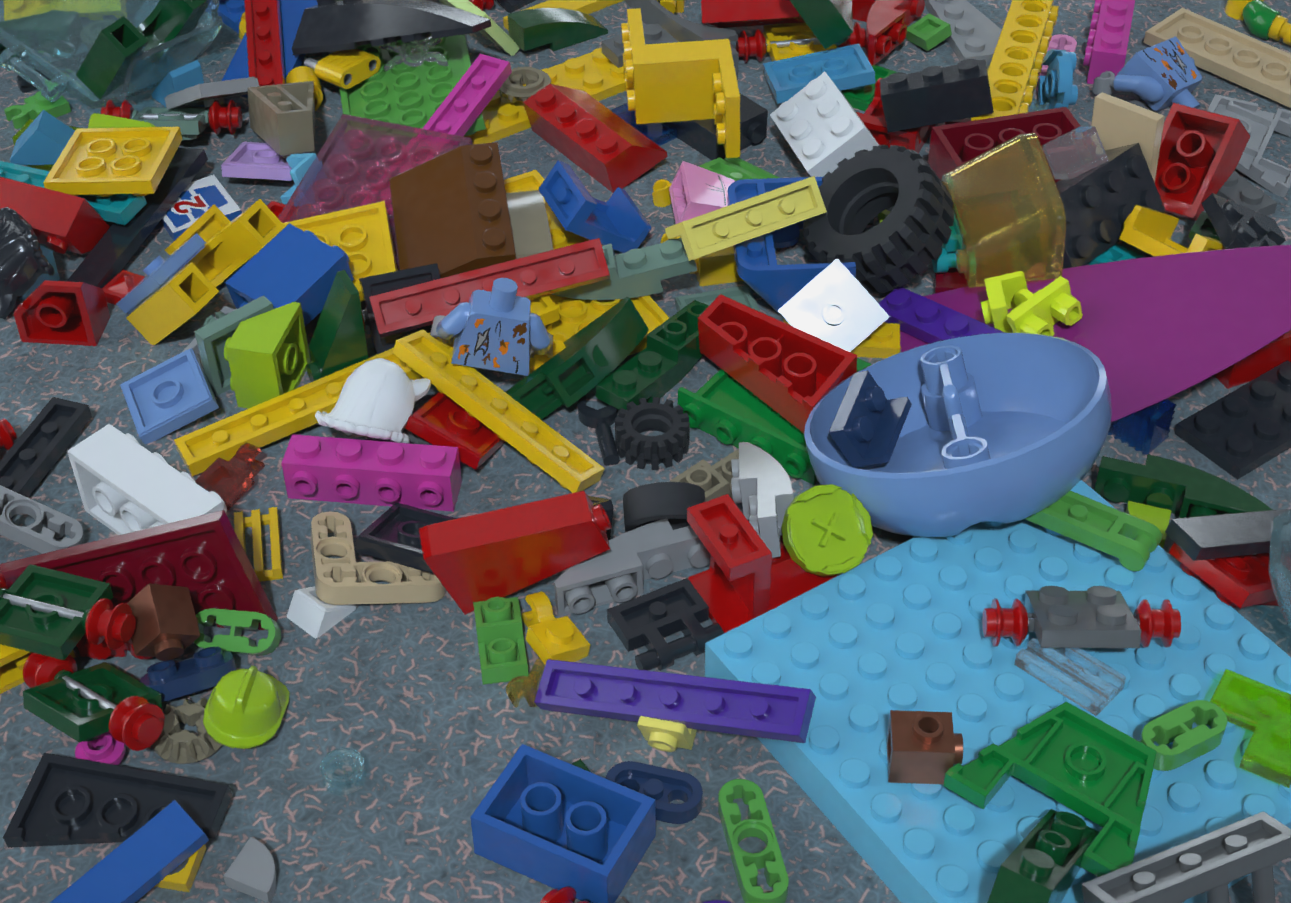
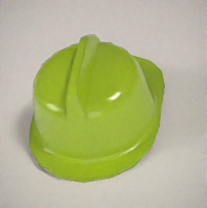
(245, 708)

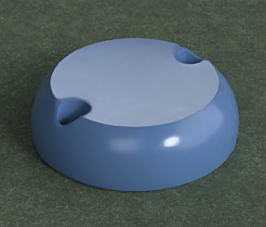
(989, 433)

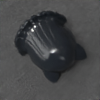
(19, 259)

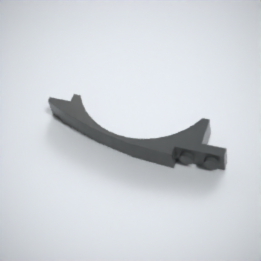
(683, 29)

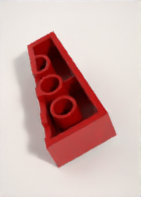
(772, 358)

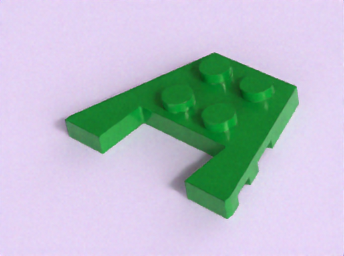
(1080, 766)

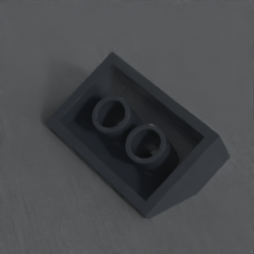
(936, 95)

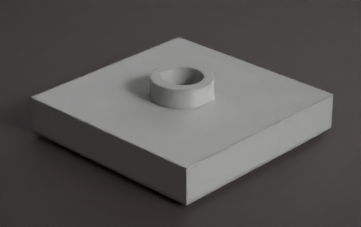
(207, 93)

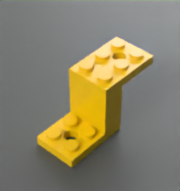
(682, 82)

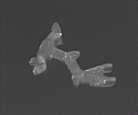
(414, 53)

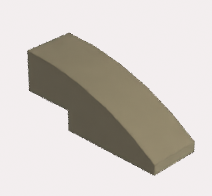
(529, 223)

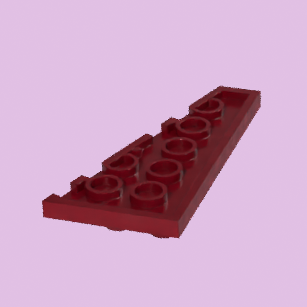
(184, 553)

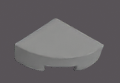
(253, 871)

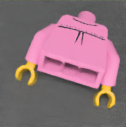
(691, 193)

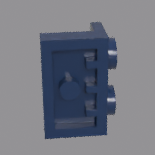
(868, 422)

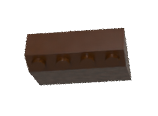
(453, 212)

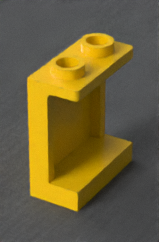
(1153, 230)

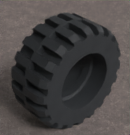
(904, 239)

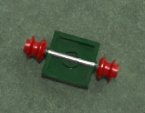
(54, 610)
(92, 701)

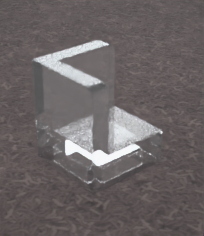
(1075, 153)

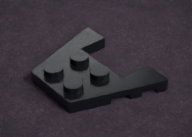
(1241, 226)

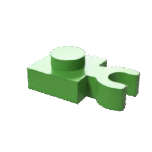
(33, 107)

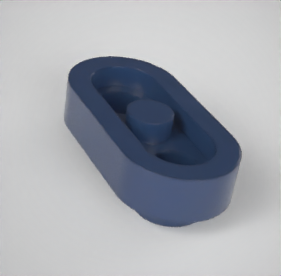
(190, 675)
(663, 786)

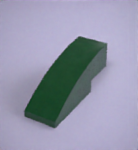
(552, 27)

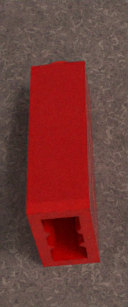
(513, 546)

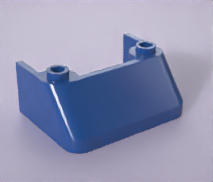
(757, 257)

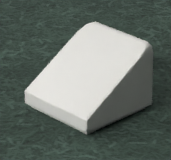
(315, 615)

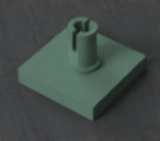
(212, 339)

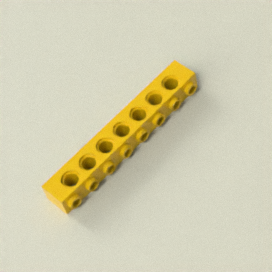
(1020, 56)

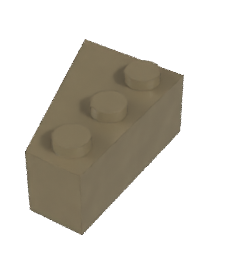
(284, 116)

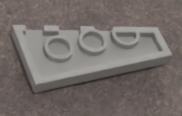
(972, 32)

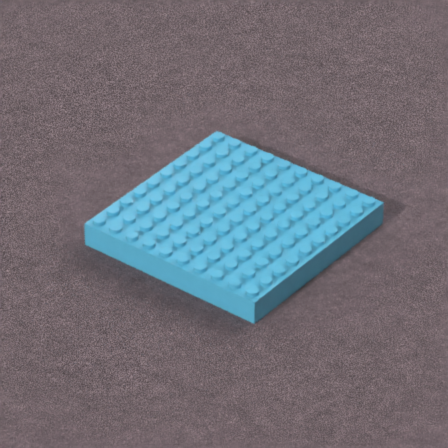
(913, 640)

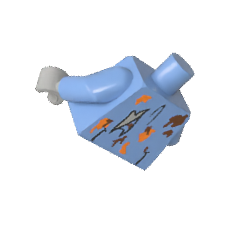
(1157, 75)
(495, 330)

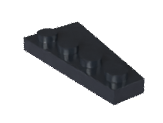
(106, 803)

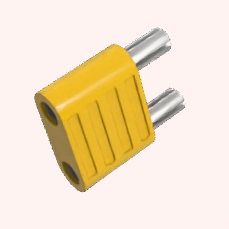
(345, 67)

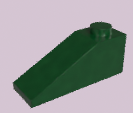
(339, 332)

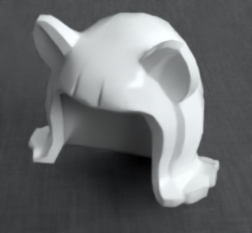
(376, 402)

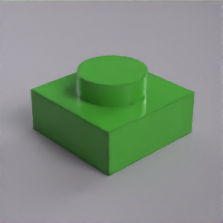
(928, 32)

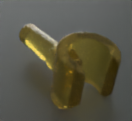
(525, 686)

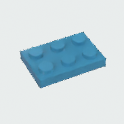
(844, 65)

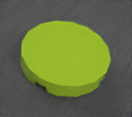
(826, 530)

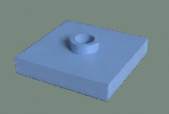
(160, 272)
(169, 396)

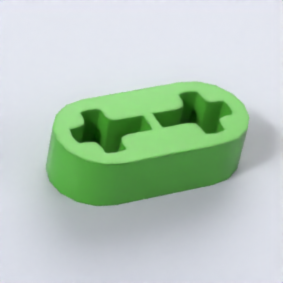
(237, 622)
(1187, 742)

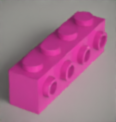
(1108, 37)
(372, 472)

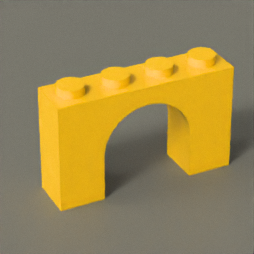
(197, 281)

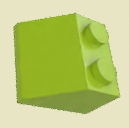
(267, 355)

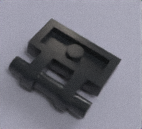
(658, 615)

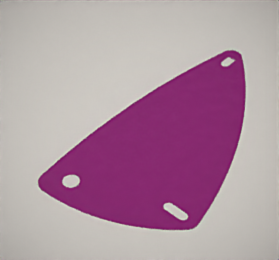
(1164, 317)

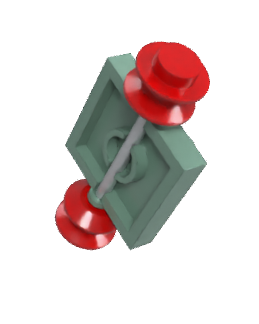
(189, 119)

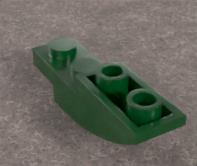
(665, 361)
(584, 362)
(1172, 487)

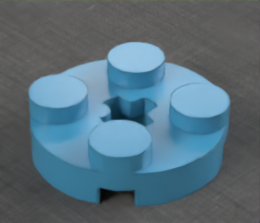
(1058, 84)

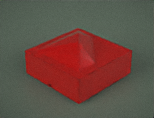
(121, 285)

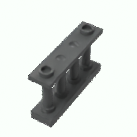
(1201, 867)

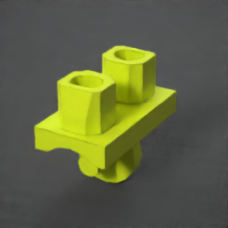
(1044, 308)

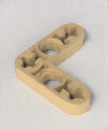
(352, 582)

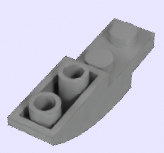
(764, 493)
(620, 571)

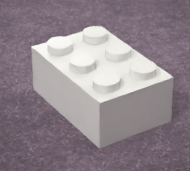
(822, 126)

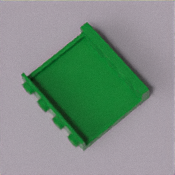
(739, 416)

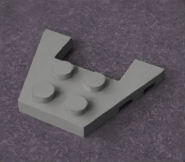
(1260, 128)

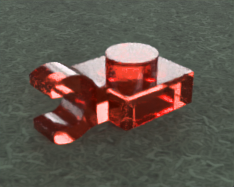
(232, 477)

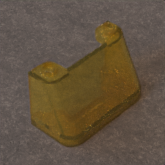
(1008, 213)

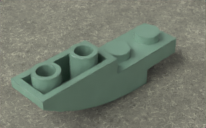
(636, 272)

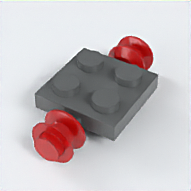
(1081, 620)

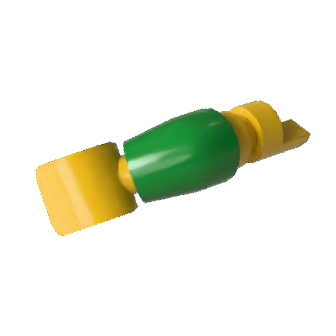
(1260, 19)

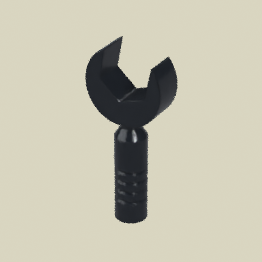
(601, 421)

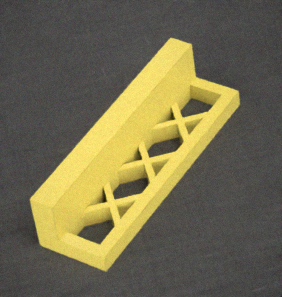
(749, 218)

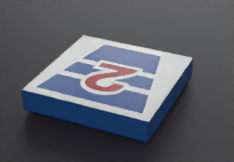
(195, 202)

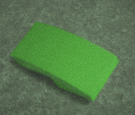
(500, 639)

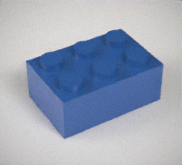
(564, 826)

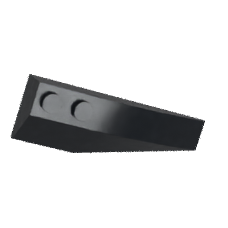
(353, 23)

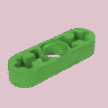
(758, 826)

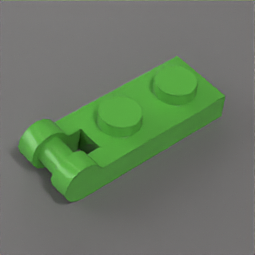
(1101, 528)

